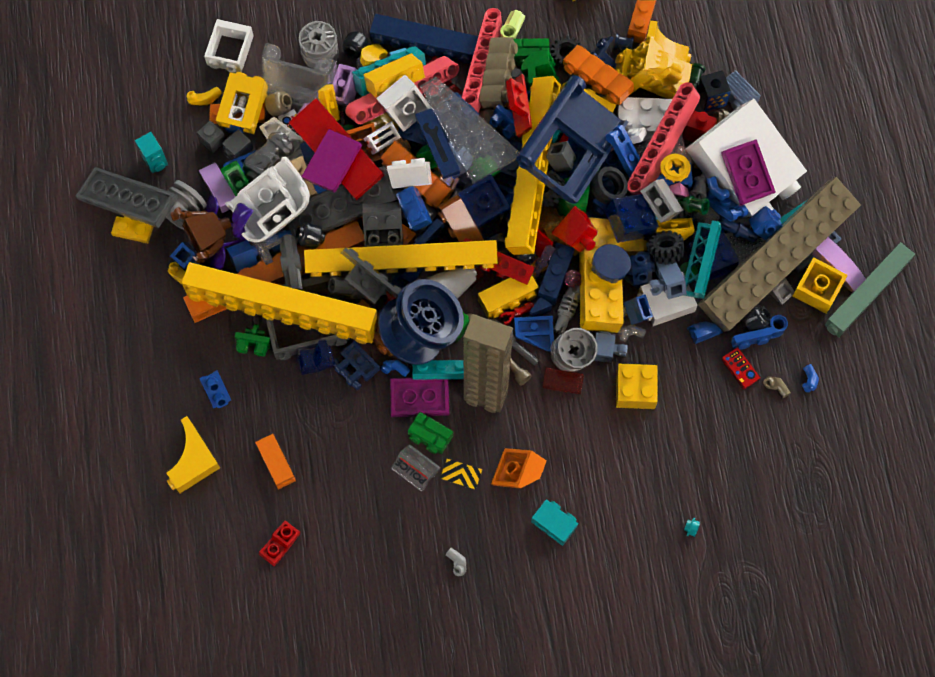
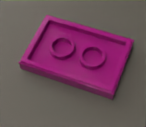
(331, 161)
(748, 172)
(419, 395)

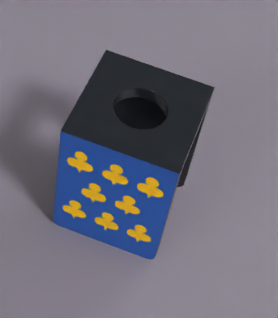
(716, 96)

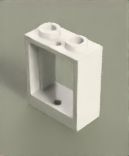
(232, 30)

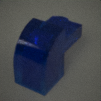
(316, 358)

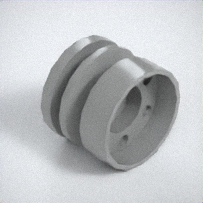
(317, 42)
(187, 200)
(584, 350)

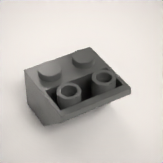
(382, 224)

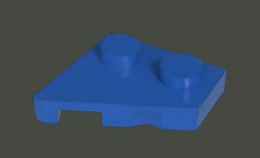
(535, 331)

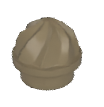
(720, 114)

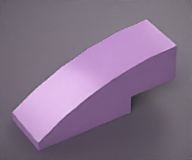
(217, 185)
(835, 257)

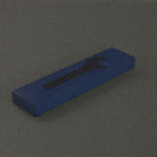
(437, 143)

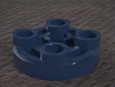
(611, 263)

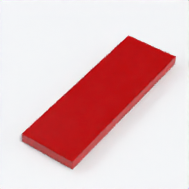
(313, 125)

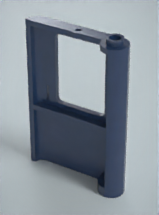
(583, 122)

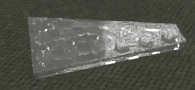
(474, 140)

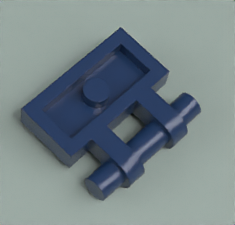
(360, 362)

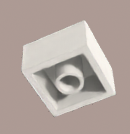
(403, 102)

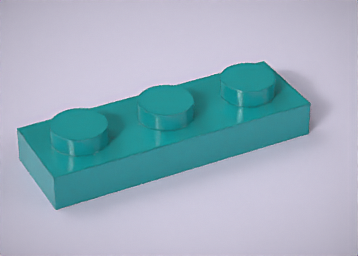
(439, 370)

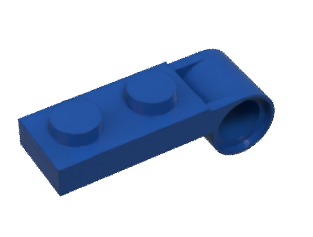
(760, 336)

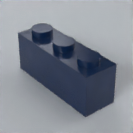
(555, 273)

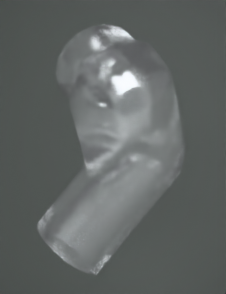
(631, 330)

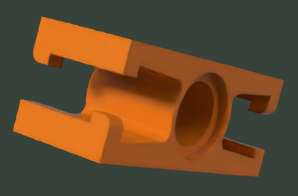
(275, 461)

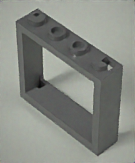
(309, 285)

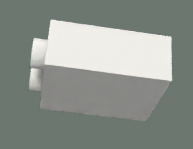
(739, 127)

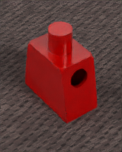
(698, 125)
(576, 230)

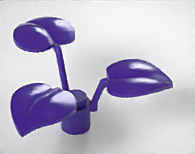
(240, 217)

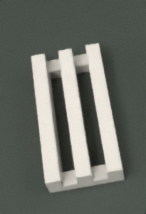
(375, 149)

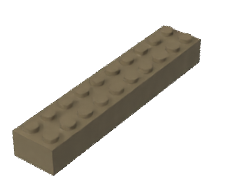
(779, 254)
(487, 363)

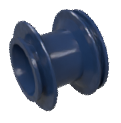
(420, 321)

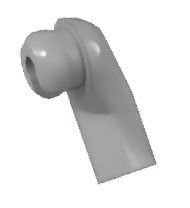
(459, 562)

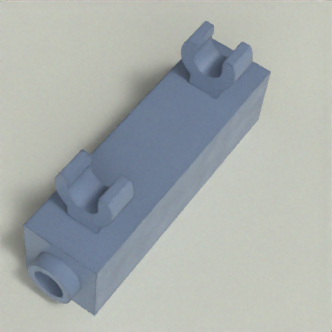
(669, 278)

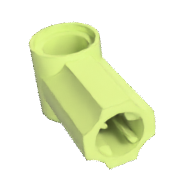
(512, 24)

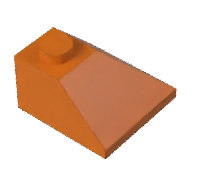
(518, 468)

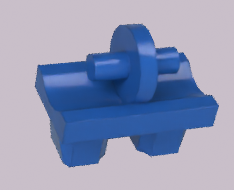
(504, 118)
(215, 390)

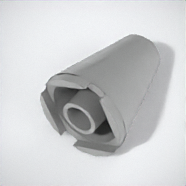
(456, 280)

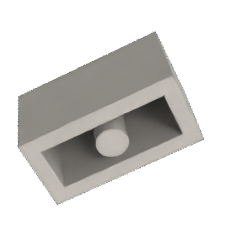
(661, 200)

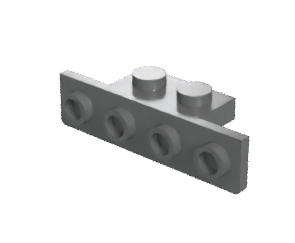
(366, 280)

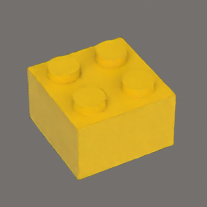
(820, 285)
(636, 386)

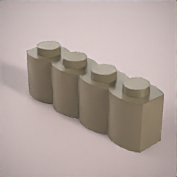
(498, 70)

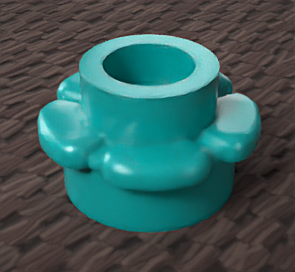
(692, 527)

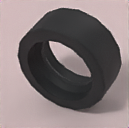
(616, 177)

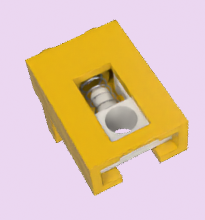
(244, 89)

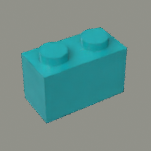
(151, 152)
(555, 522)

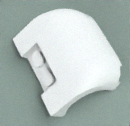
(276, 200)

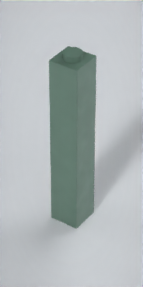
(869, 290)

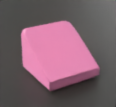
(679, 190)

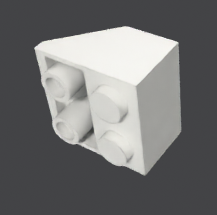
(411, 174)

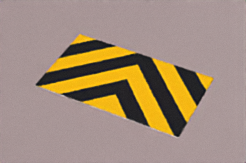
(461, 474)

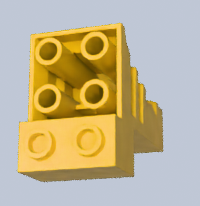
(653, 69)

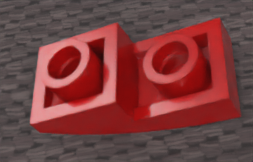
(279, 543)

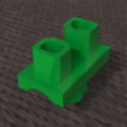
(255, 338)

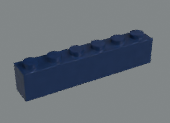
(427, 38)

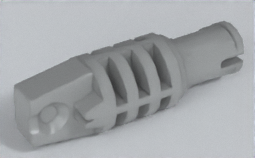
(567, 309)

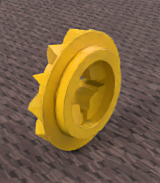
(679, 161)

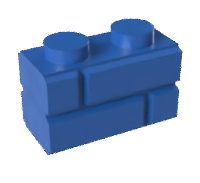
(414, 208)

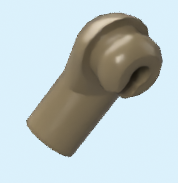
(777, 384)

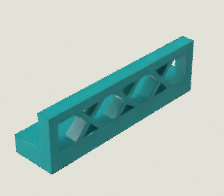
(706, 260)

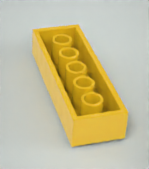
(599, 299)

